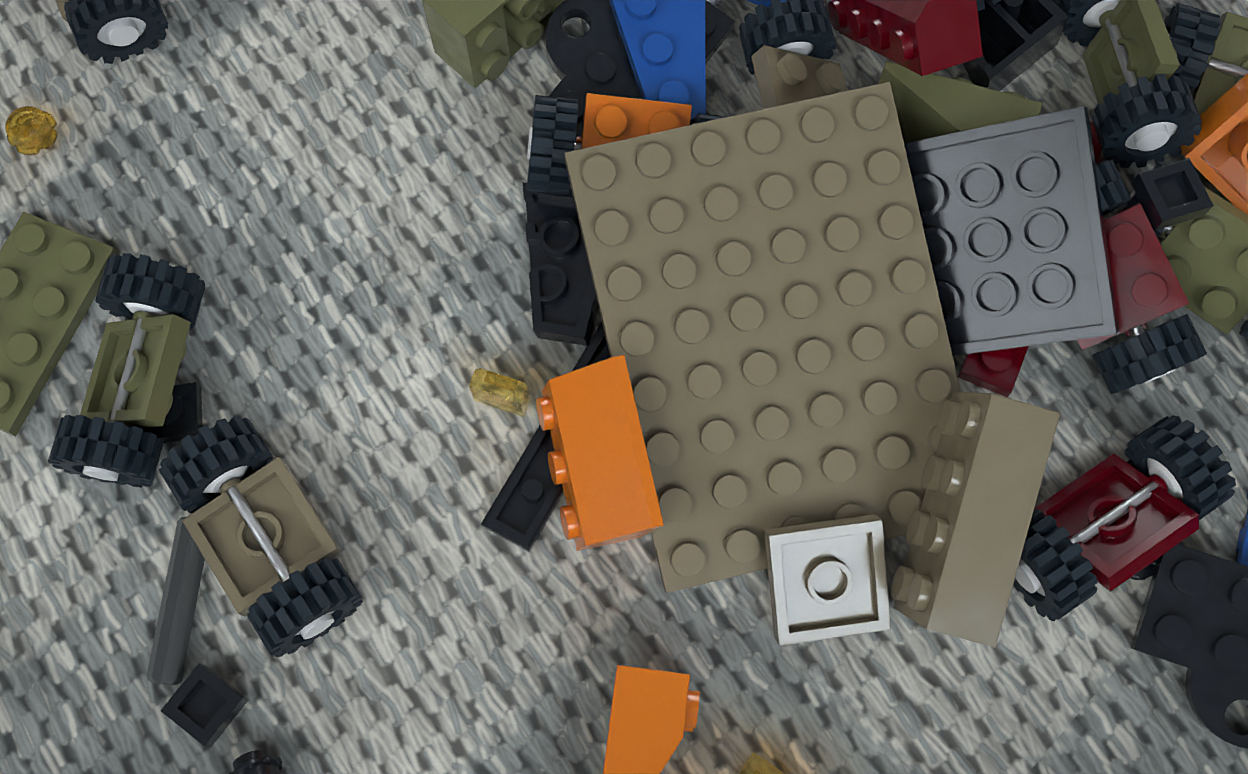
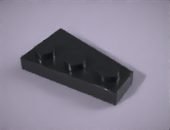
(560, 273)

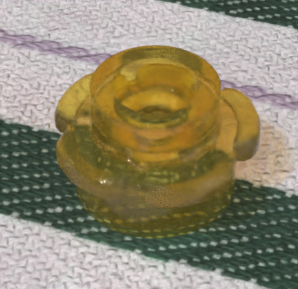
(25, 120)

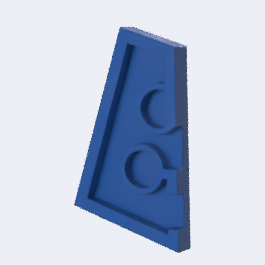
(666, 49)

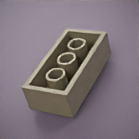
(974, 515)

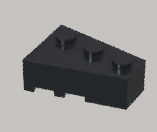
(1013, 39)

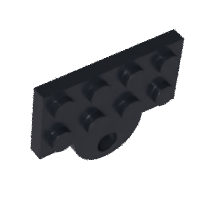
(599, 59)
(1200, 621)

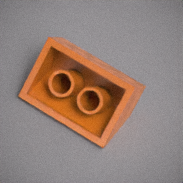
(599, 455)

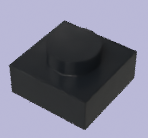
(1171, 194)
(184, 415)
(204, 705)

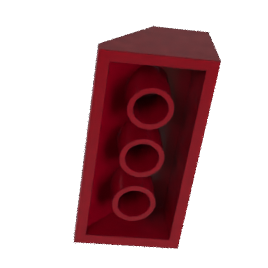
(912, 32)

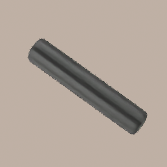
(176, 610)

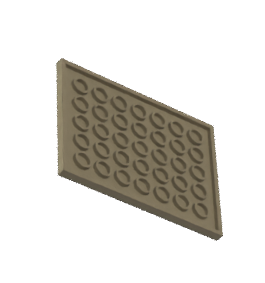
(769, 321)

